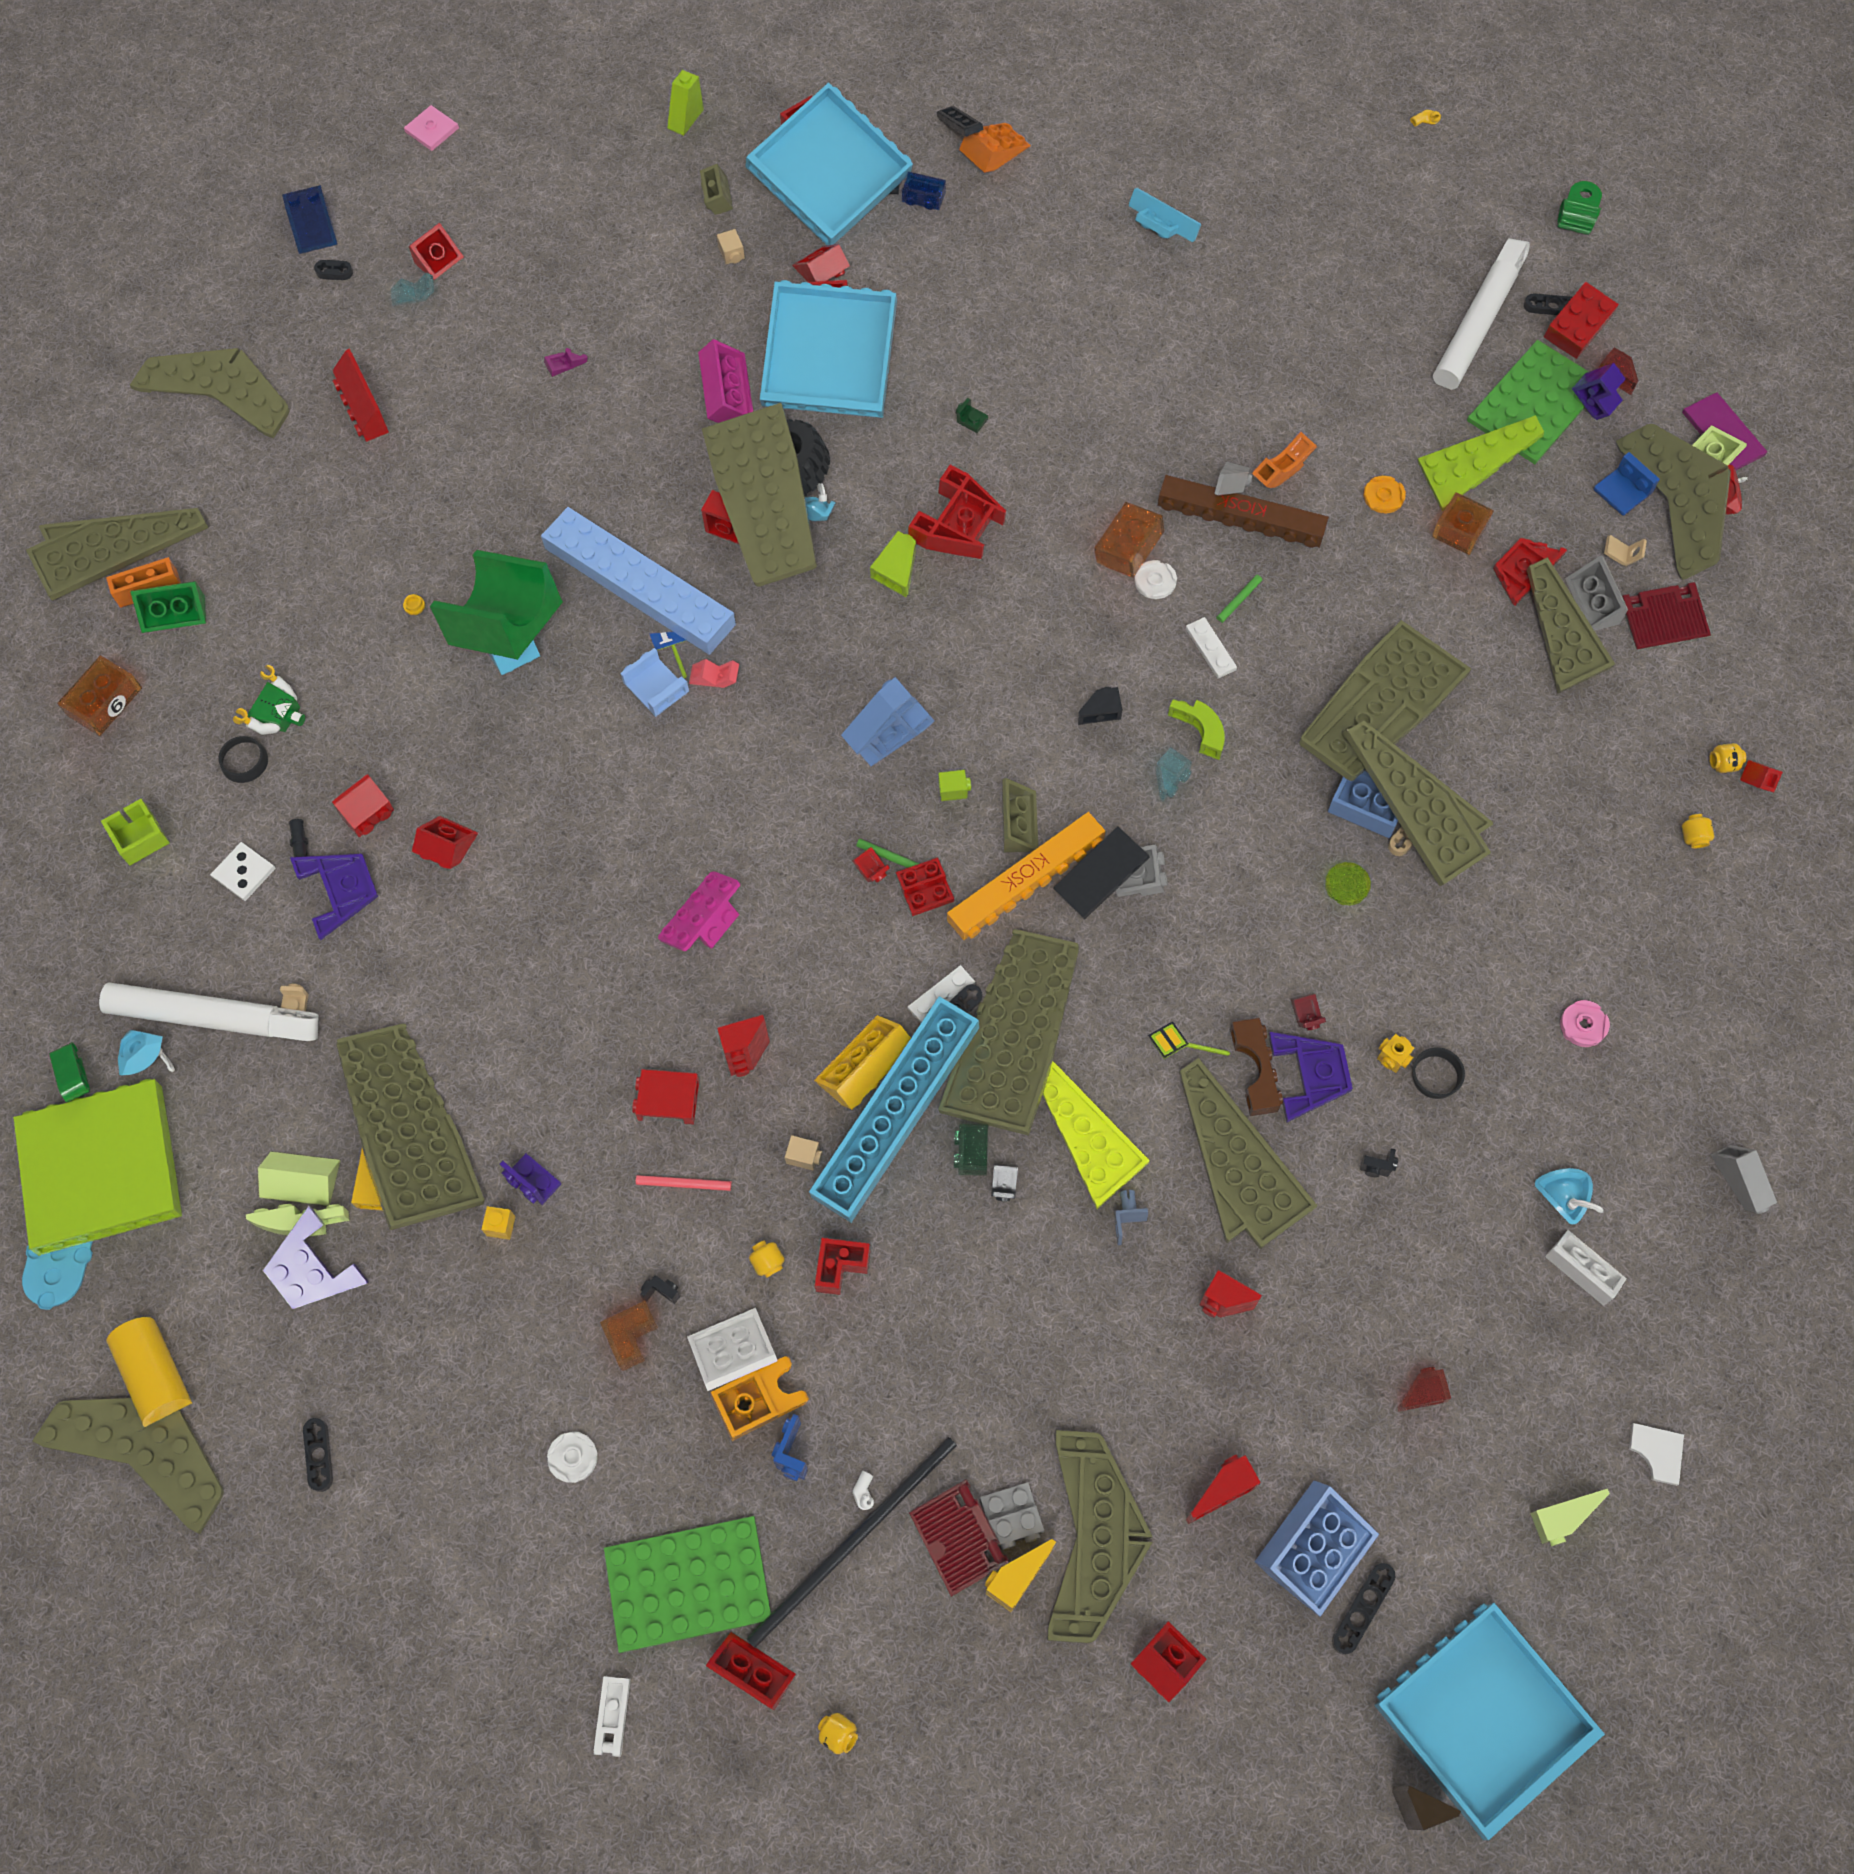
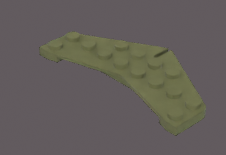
(219, 375)
(1694, 497)
(160, 1453)
(1102, 1553)

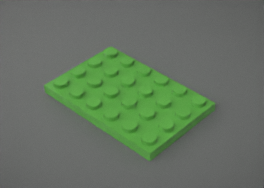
(1534, 386)
(687, 1584)

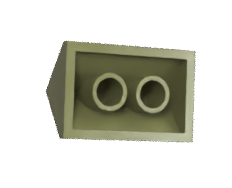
(1019, 817)

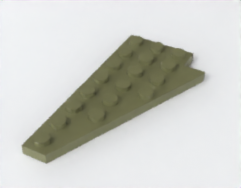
(1432, 815)

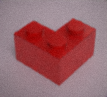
(837, 1257)

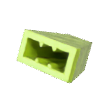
(684, 102)
(896, 564)

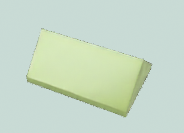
(1720, 445)
(297, 1178)

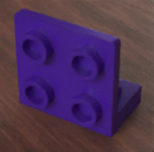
(532, 1178)

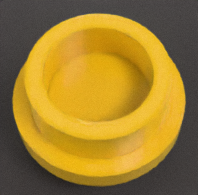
(413, 604)

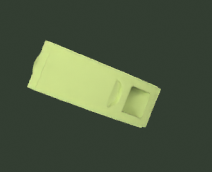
(286, 1216)

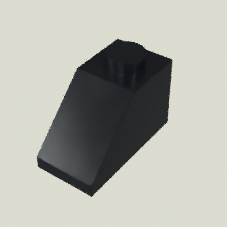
(1101, 707)

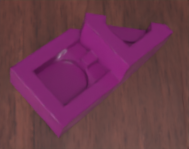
(563, 361)

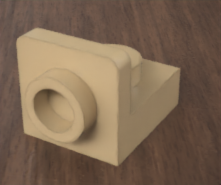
(294, 997)

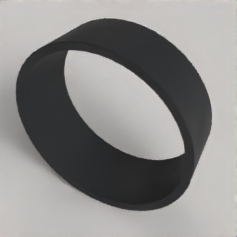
(250, 775)
(1450, 1057)

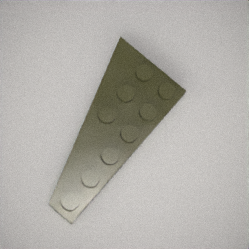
(1568, 636)

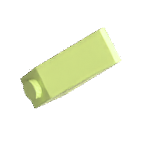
(1564, 1518)

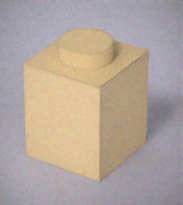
(730, 246)
(803, 1153)

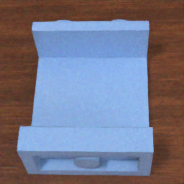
(654, 682)

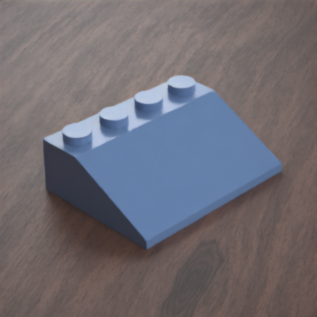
(1317, 1547)

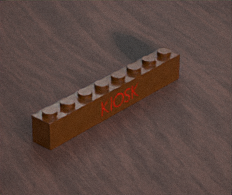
(1243, 511)

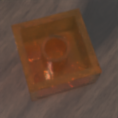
(1462, 523)

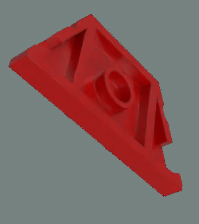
(1514, 564)

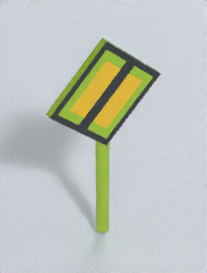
(1170, 1040)

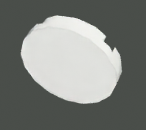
(1157, 585)
(579, 1456)

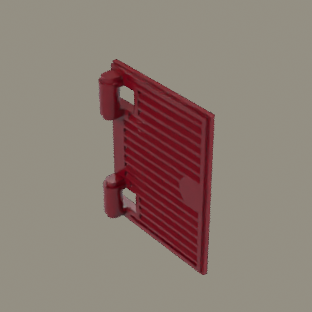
(1666, 616)
(958, 1538)

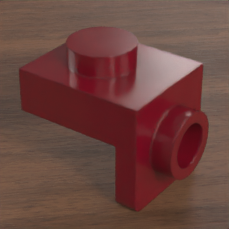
(1307, 1012)

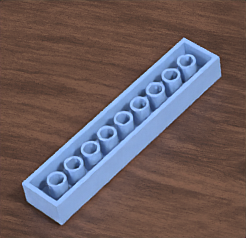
(638, 580)

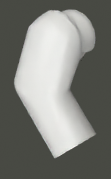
(861, 1493)

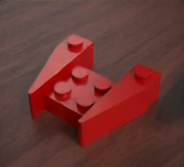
(962, 519)

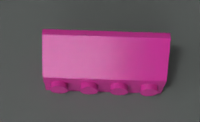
(724, 381)

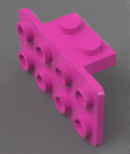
(704, 914)

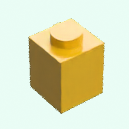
(498, 1222)

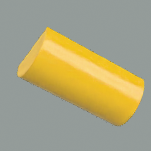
(147, 1369)

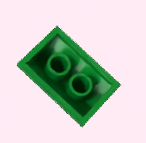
(169, 606)

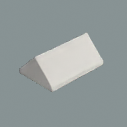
(1586, 1268)

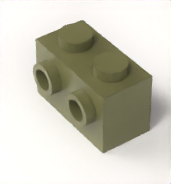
(716, 189)

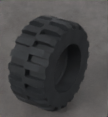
(812, 452)

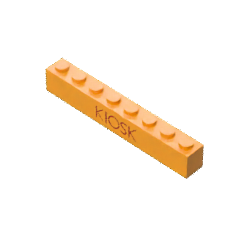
(1025, 876)

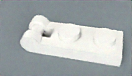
(612, 1715)

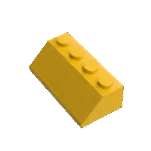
(864, 1062)

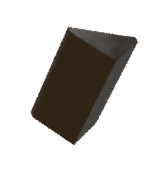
(1422, 1810)

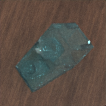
(1170, 772)

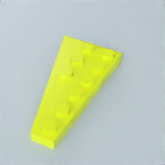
(1095, 1143)

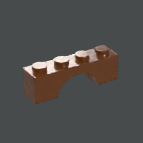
(1249, 1038)

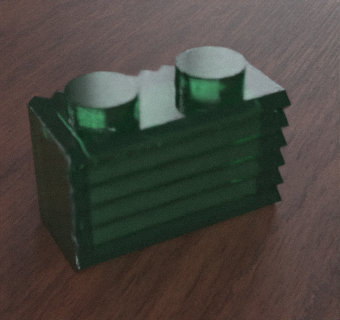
(972, 1149)

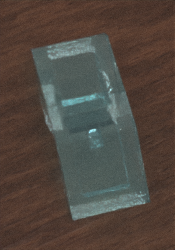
(408, 292)

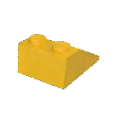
(1015, 1577)

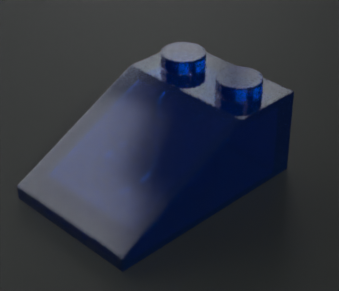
(310, 219)

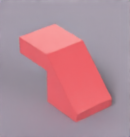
(710, 674)

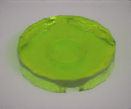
(1347, 883)

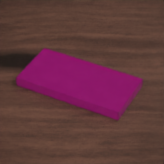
(1716, 412)

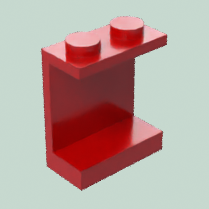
(666, 1095)

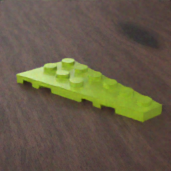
(1475, 460)

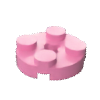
(1575, 1032)

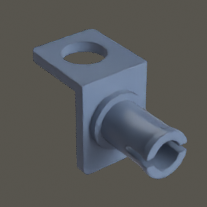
(1128, 1213)

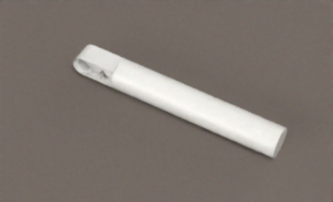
(1481, 314)
(208, 1012)

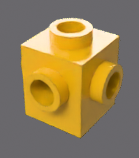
(1395, 1053)

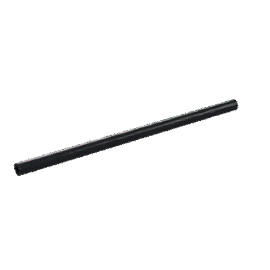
(850, 1543)

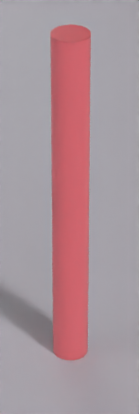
(683, 1182)

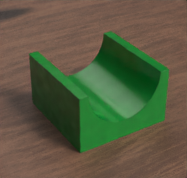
(505, 609)

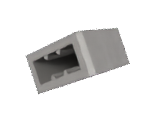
(1746, 1177)

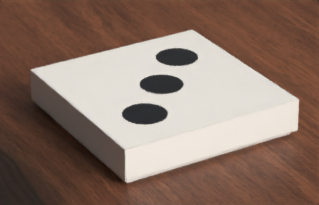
(243, 871)

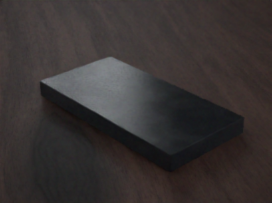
(1101, 872)

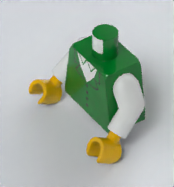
(273, 708)

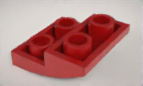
(925, 886)

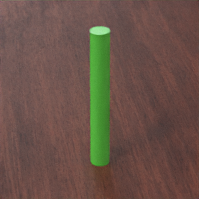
(1239, 598)
(905, 862)

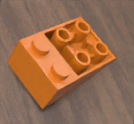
(993, 146)

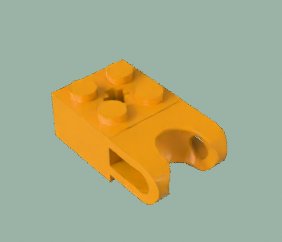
(762, 1393)

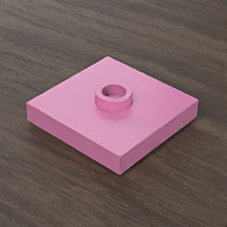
(431, 128)

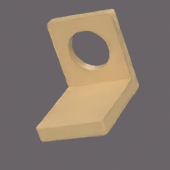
(1622, 553)

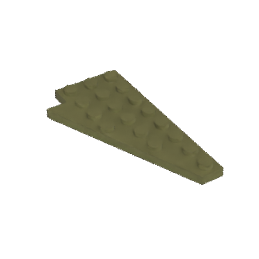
(94, 548)
(1244, 1173)

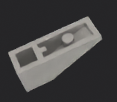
(1233, 479)

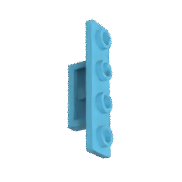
(1161, 217)

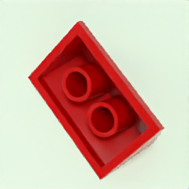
(751, 1670)

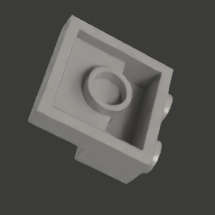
(1148, 878)
(1013, 1515)

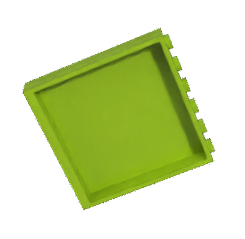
(96, 1167)

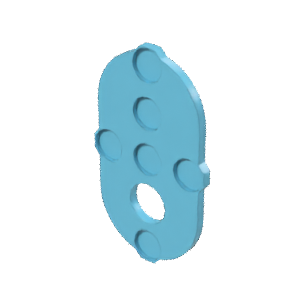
(55, 1275)

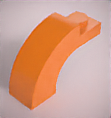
(1280, 468)

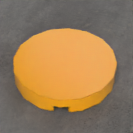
(1384, 500)

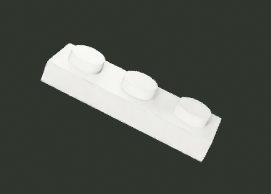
(1211, 647)
(946, 988)

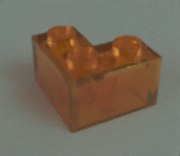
(623, 1331)

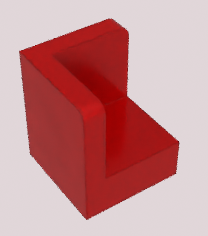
(1761, 776)

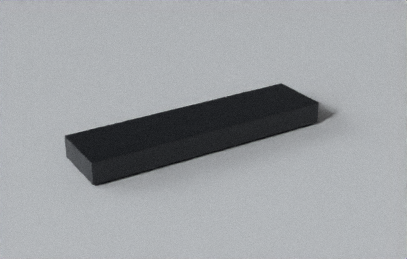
(959, 121)

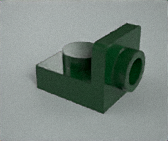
(970, 417)

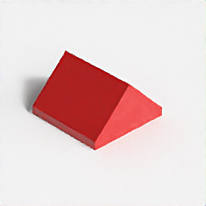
(435, 251)

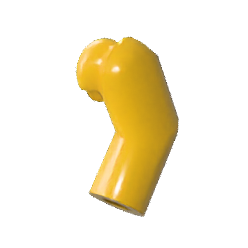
(1426, 116)

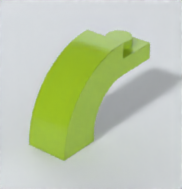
(1205, 721)

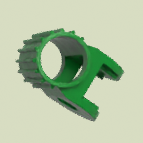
(1580, 213)

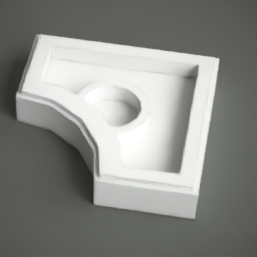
(1660, 1450)

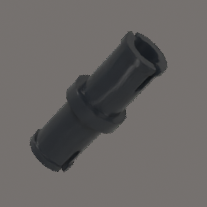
(298, 839)

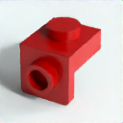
(871, 866)

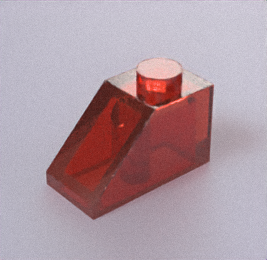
(1626, 367)
(1426, 1390)

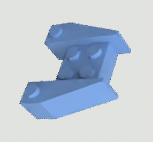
(886, 723)

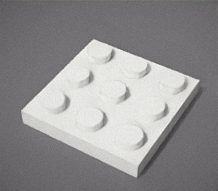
(732, 1349)

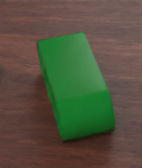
(69, 1072)

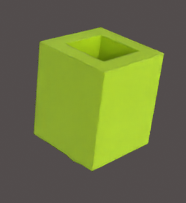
(954, 785)

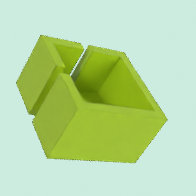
(136, 838)

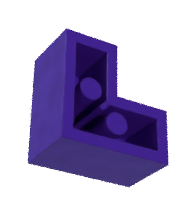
(1599, 390)

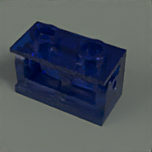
(923, 191)

